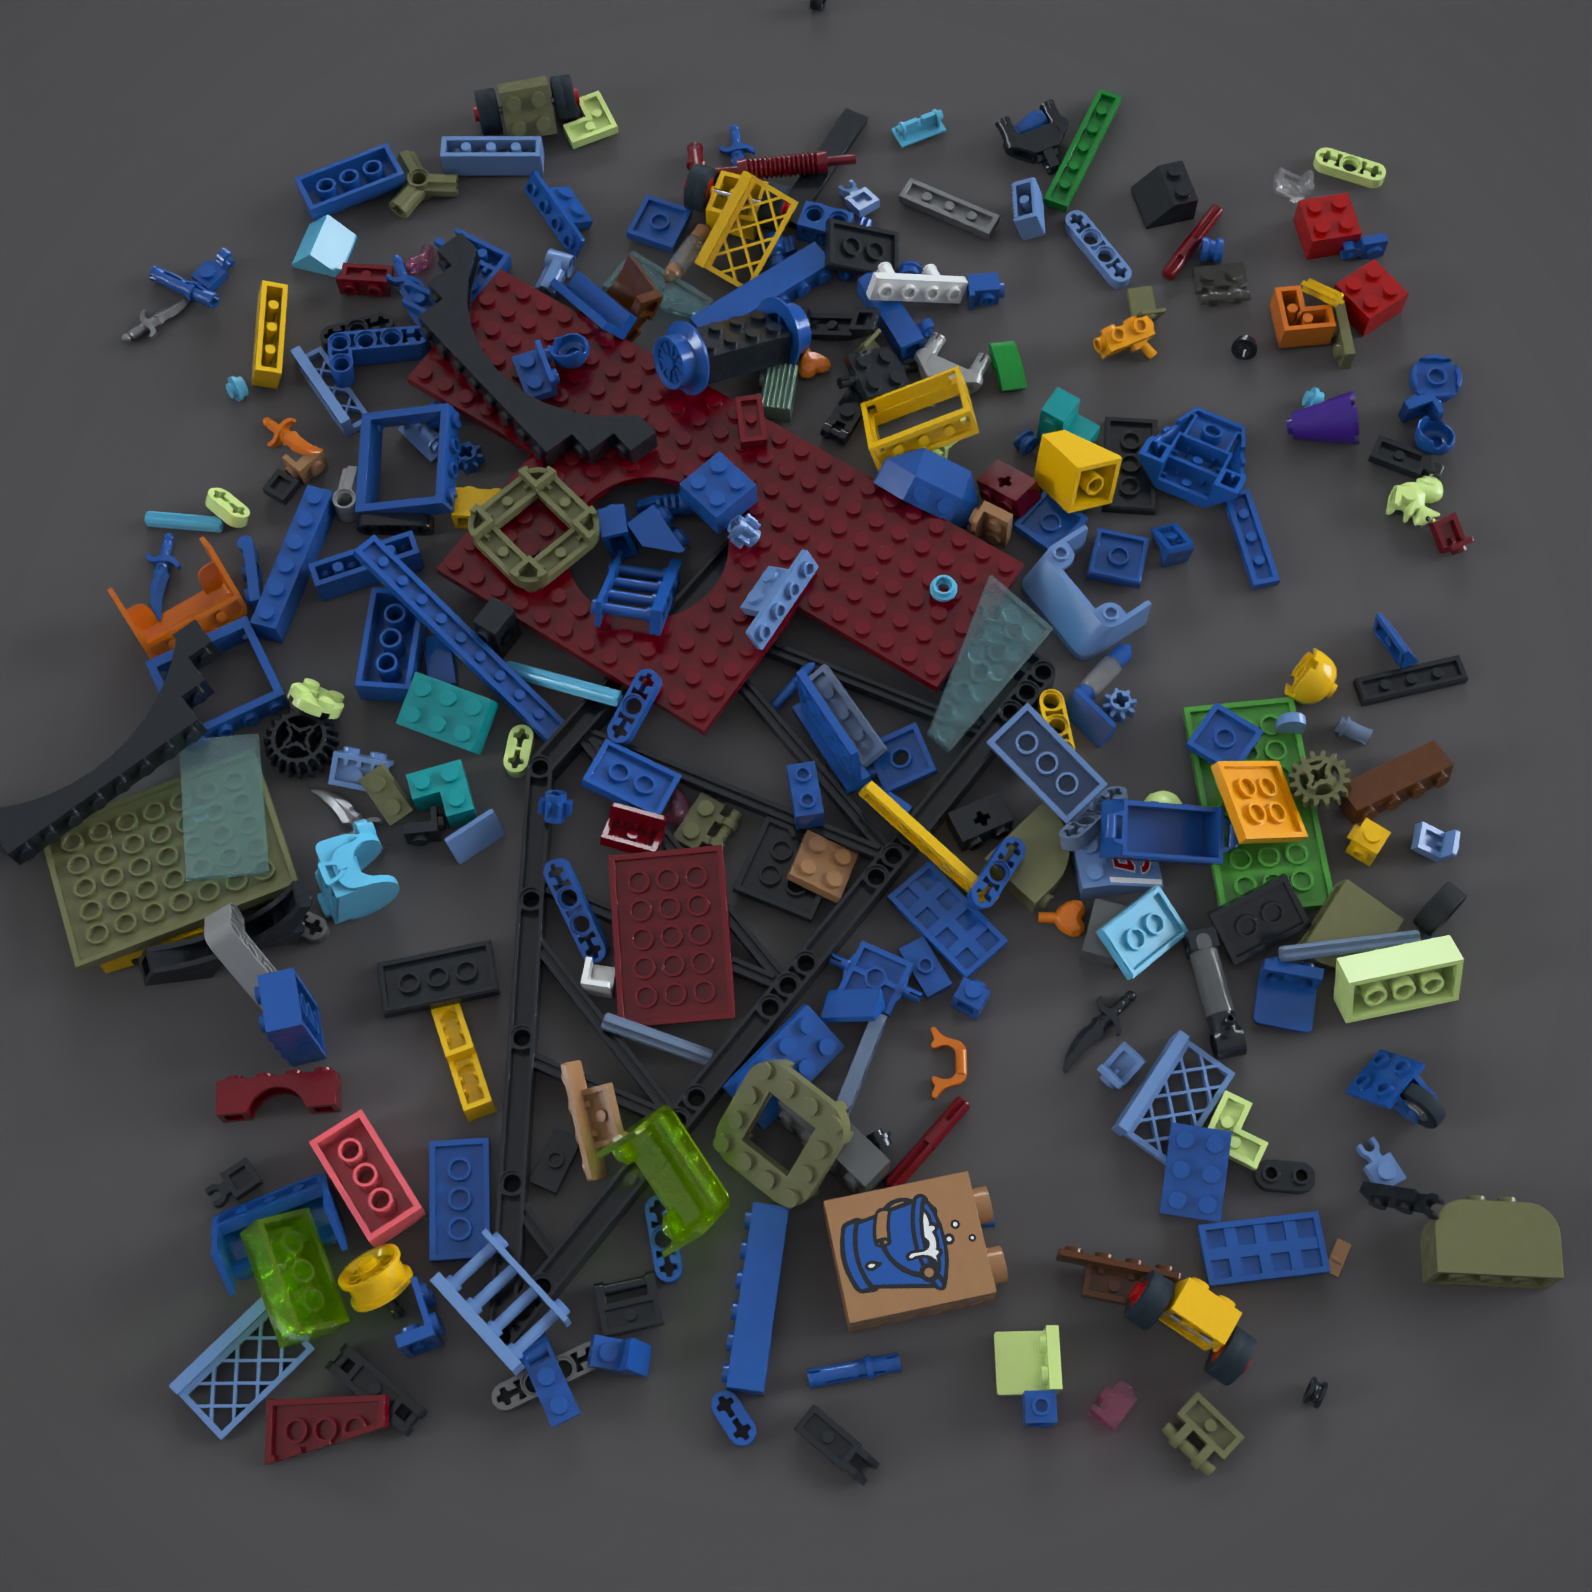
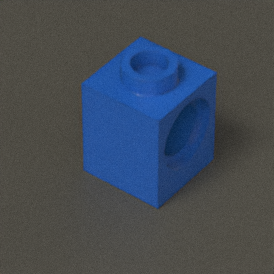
(1039, 1409)

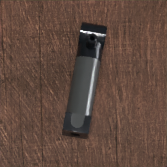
(1226, 1035)

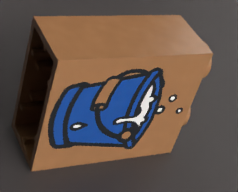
(913, 1251)

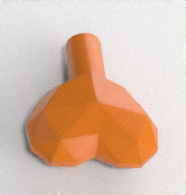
(812, 363)
(1067, 918)

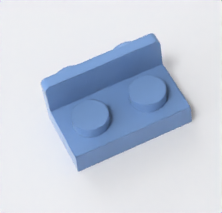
(350, 766)

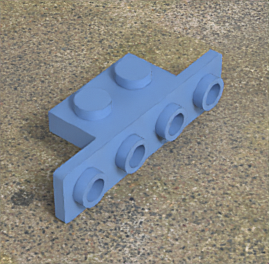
(775, 596)

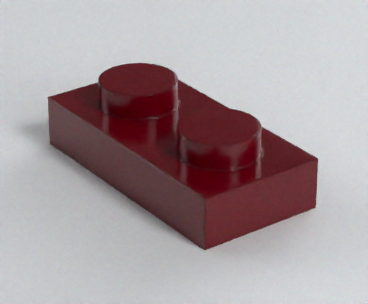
(751, 421)

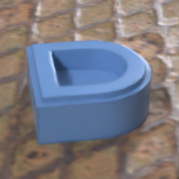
(1290, 723)

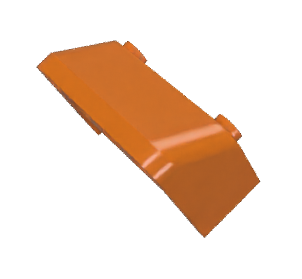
(212, 608)

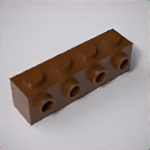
(1396, 782)

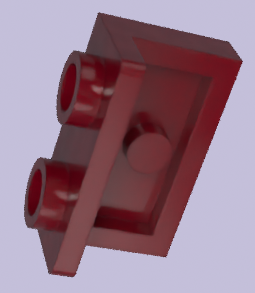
(365, 279)
(633, 829)

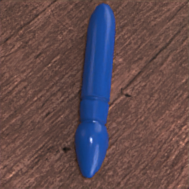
(790, 688)

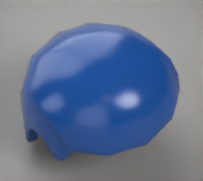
(569, 351)
(1434, 437)

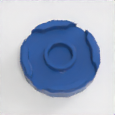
(1436, 375)

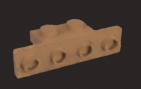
(594, 1117)

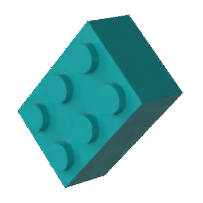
(447, 713)

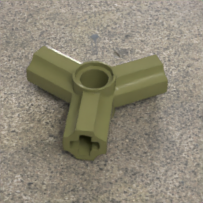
(420, 185)

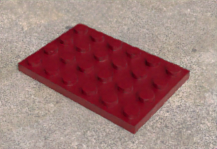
(672, 936)

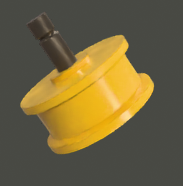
(376, 1280)

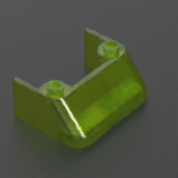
(675, 1173)

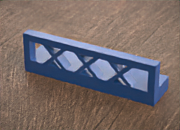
(596, 304)

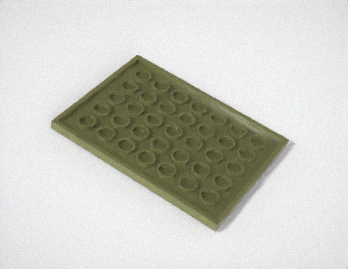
(126, 876)

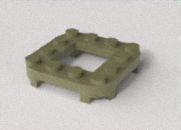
(541, 570)
(805, 1099)

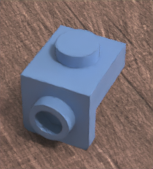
(1434, 842)
(1121, 1066)

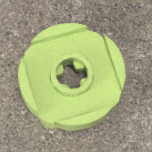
(315, 699)

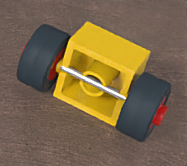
(710, 195)
(1199, 1317)

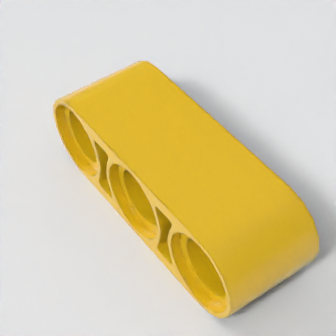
(1058, 716)

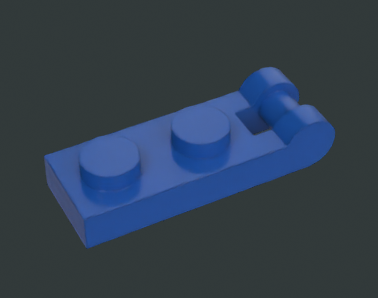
(251, 570)

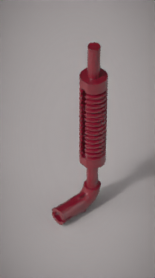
(778, 165)

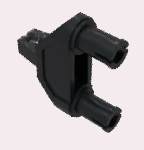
(1038, 144)

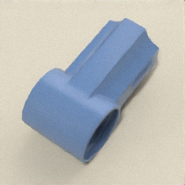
(557, 266)

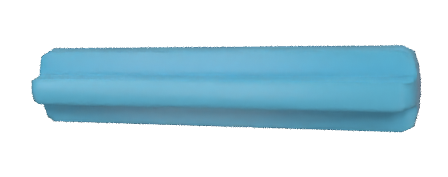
(184, 521)

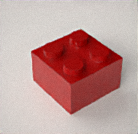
(1326, 224)
(1371, 297)

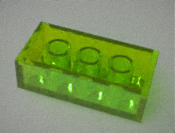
(294, 1277)

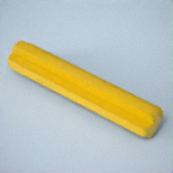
(1322, 292)

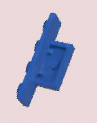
(560, 211)

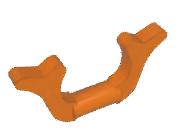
(960, 1063)

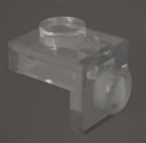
(1293, 186)

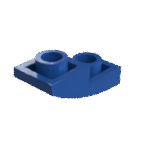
(440, 661)

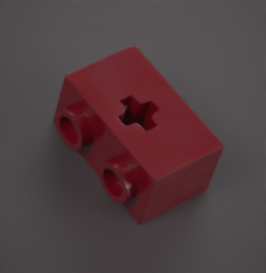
(1008, 488)

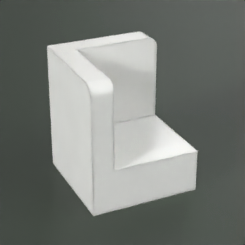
(598, 979)

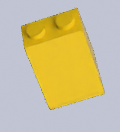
(1076, 471)

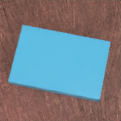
(1142, 932)

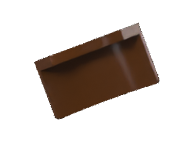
(636, 294)

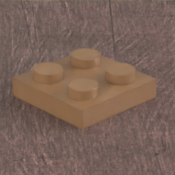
(822, 866)

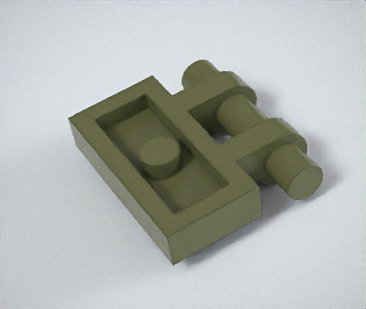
(702, 819)
(1210, 1427)

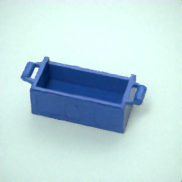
(1164, 832)

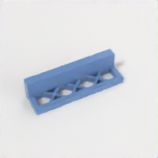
(328, 394)

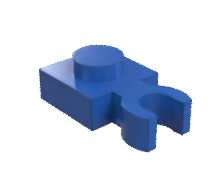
(1367, 248)

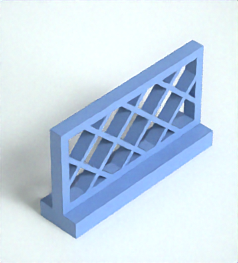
(1156, 1080)
(218, 1353)

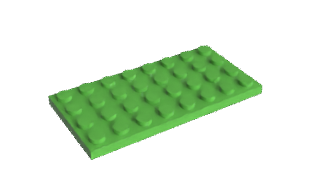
(1259, 862)

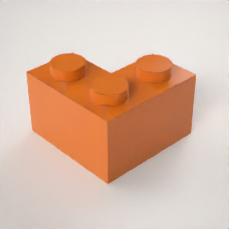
(1299, 324)

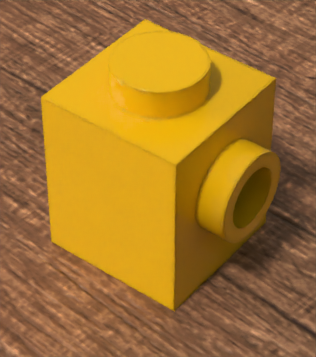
(1366, 841)

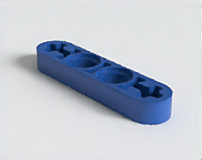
(571, 912)

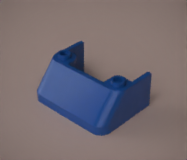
(312, 1192)

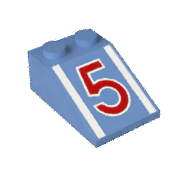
(1111, 877)

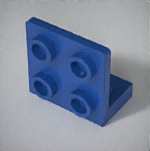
(417, 1338)

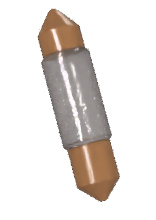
(687, 252)

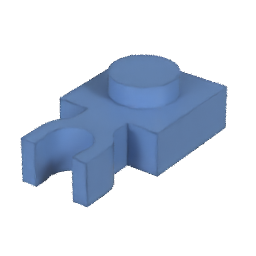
(859, 200)
(1380, 1168)

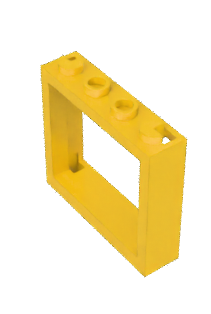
(912, 398)

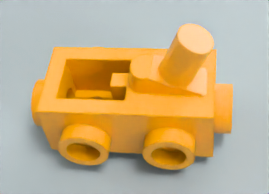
(1130, 335)

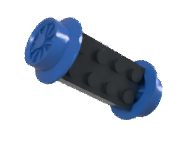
(733, 347)

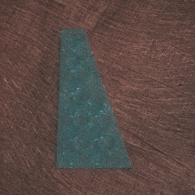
(993, 650)

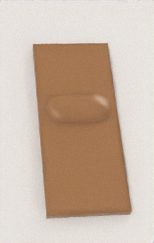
(1338, 1256)

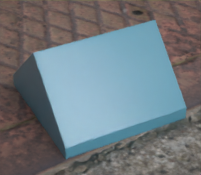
(325, 247)

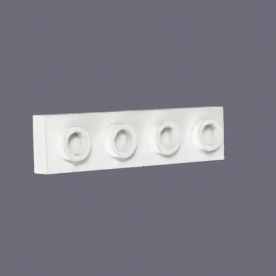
(923, 287)

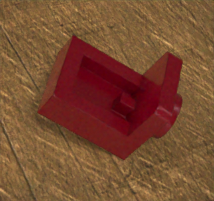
(1449, 534)

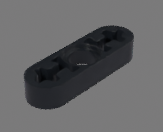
(363, 322)
(395, 523)

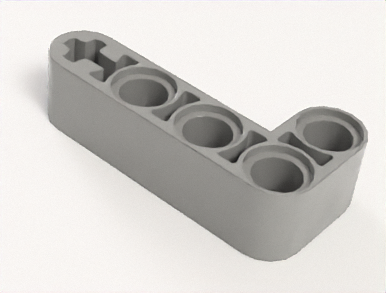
(235, 949)

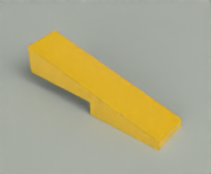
(463, 1061)

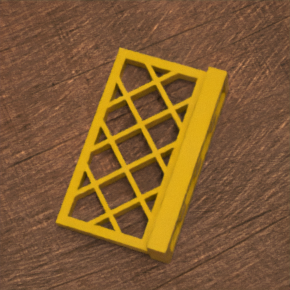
(728, 218)

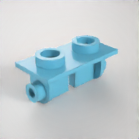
(919, 129)

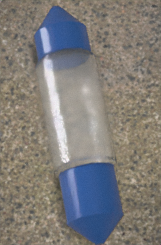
(1106, 670)

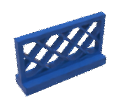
(828, 736)

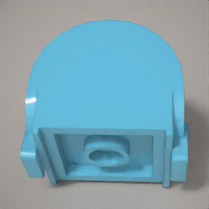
(343, 887)

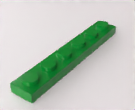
(1082, 150)

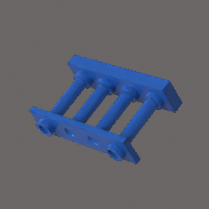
(658, 604)

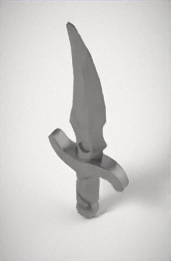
(149, 325)
(343, 809)

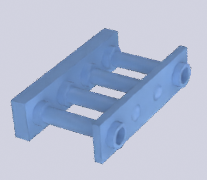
(492, 1330)

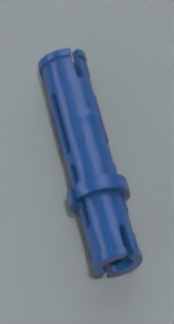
(192, 290)
(854, 1370)

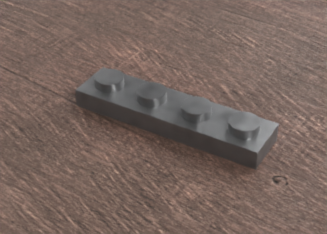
(949, 208)

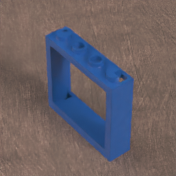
(370, 460)
(247, 714)

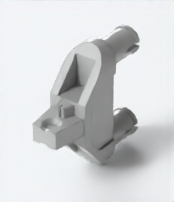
(931, 364)

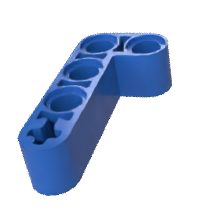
(373, 347)

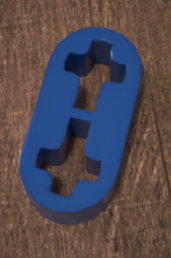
(739, 1414)

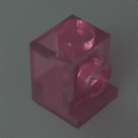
(1114, 1405)

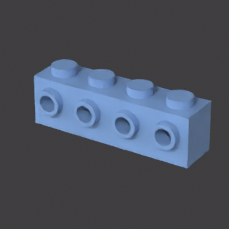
(492, 155)

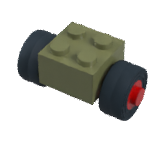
(527, 106)

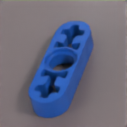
(618, 721)
(992, 894)
(659, 1263)

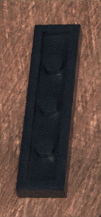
(1410, 680)

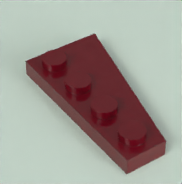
(315, 1423)

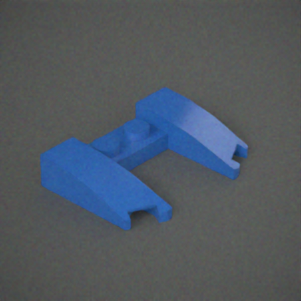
(491, 260)

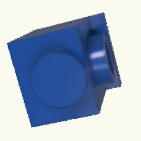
(984, 289)
(971, 997)

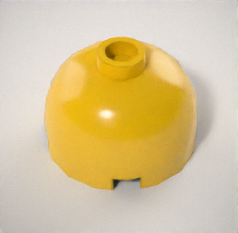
(1313, 678)

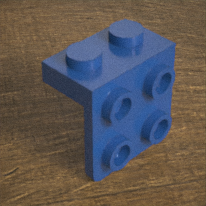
(1286, 995)

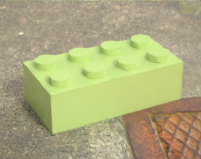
(1398, 978)

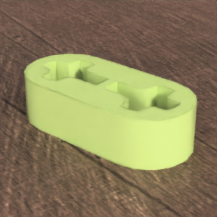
(227, 507)
(513, 750)

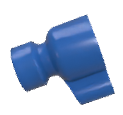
(783, 247)

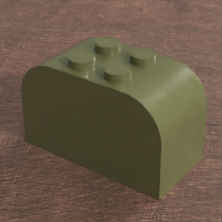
(1492, 1245)

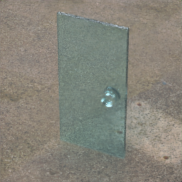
(223, 808)

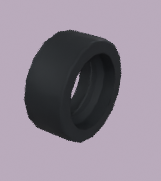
(1439, 908)

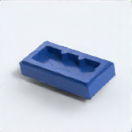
(927, 970)

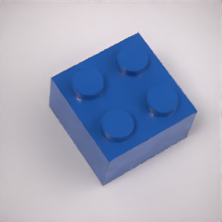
(718, 492)

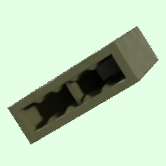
(1043, 861)
(1349, 914)

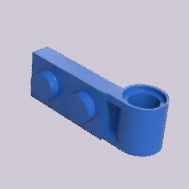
(550, 1382)

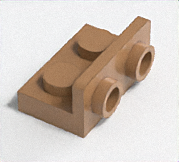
(991, 523)

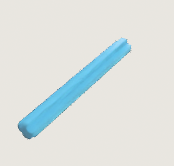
(567, 684)

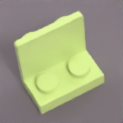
(1028, 1361)

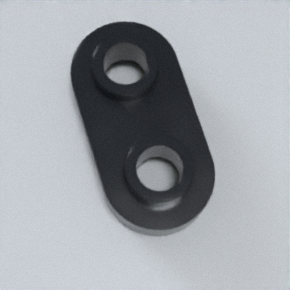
(1285, 1177)

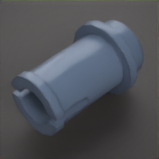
(1353, 730)

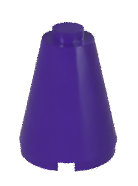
(1327, 421)

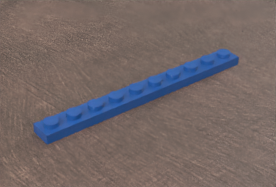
(458, 637)

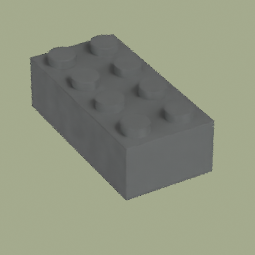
(858, 1162)

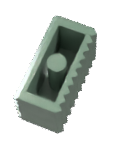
(778, 391)

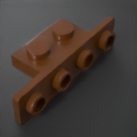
(1111, 1278)

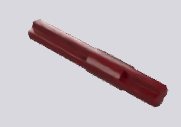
(1192, 242)
(928, 1143)

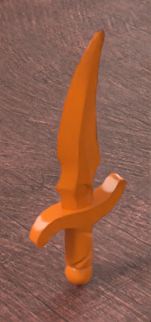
(289, 438)

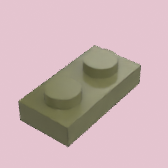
(387, 794)

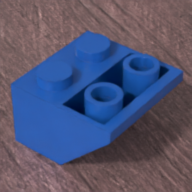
(655, 530)

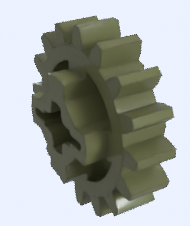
(1323, 791)

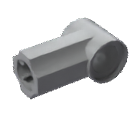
(346, 495)

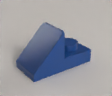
(1173, 544)
(619, 1355)

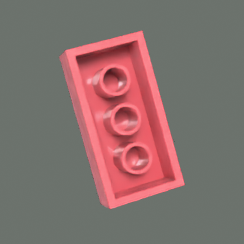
(368, 1179)

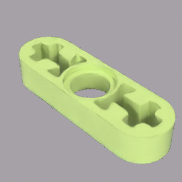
(1344, 158)

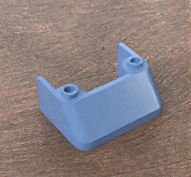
(1065, 608)

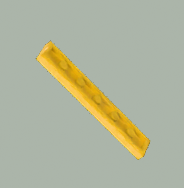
(920, 837)

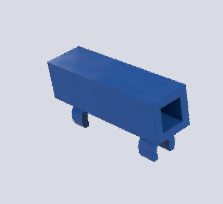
(896, 323)

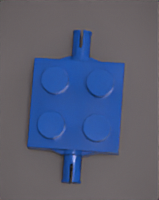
(878, 969)

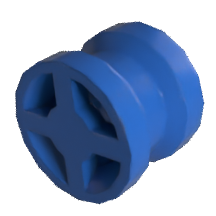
(1211, 250)

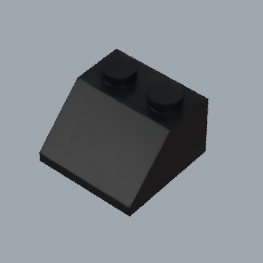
(1165, 195)

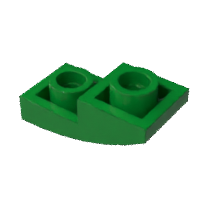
(1008, 366)

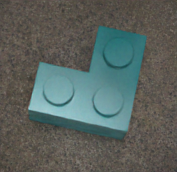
(1062, 414)
(446, 787)

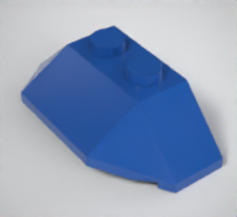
(930, 484)

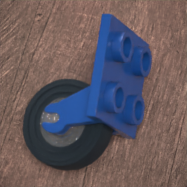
(1395, 1082)

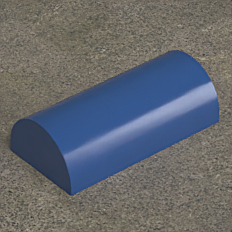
(350, 182)

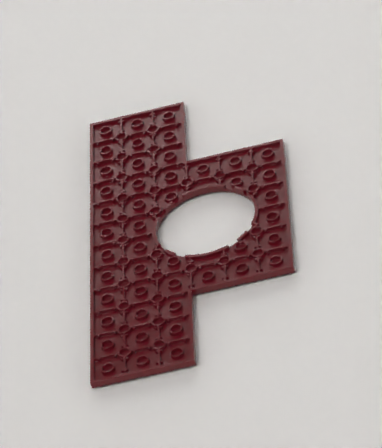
(867, 543)

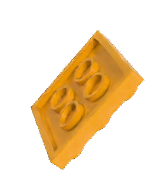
(1259, 801)

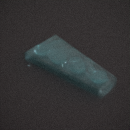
(678, 296)

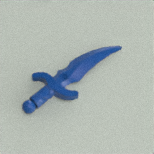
(737, 149)
(399, 281)
(161, 573)

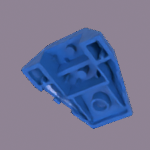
(1197, 458)

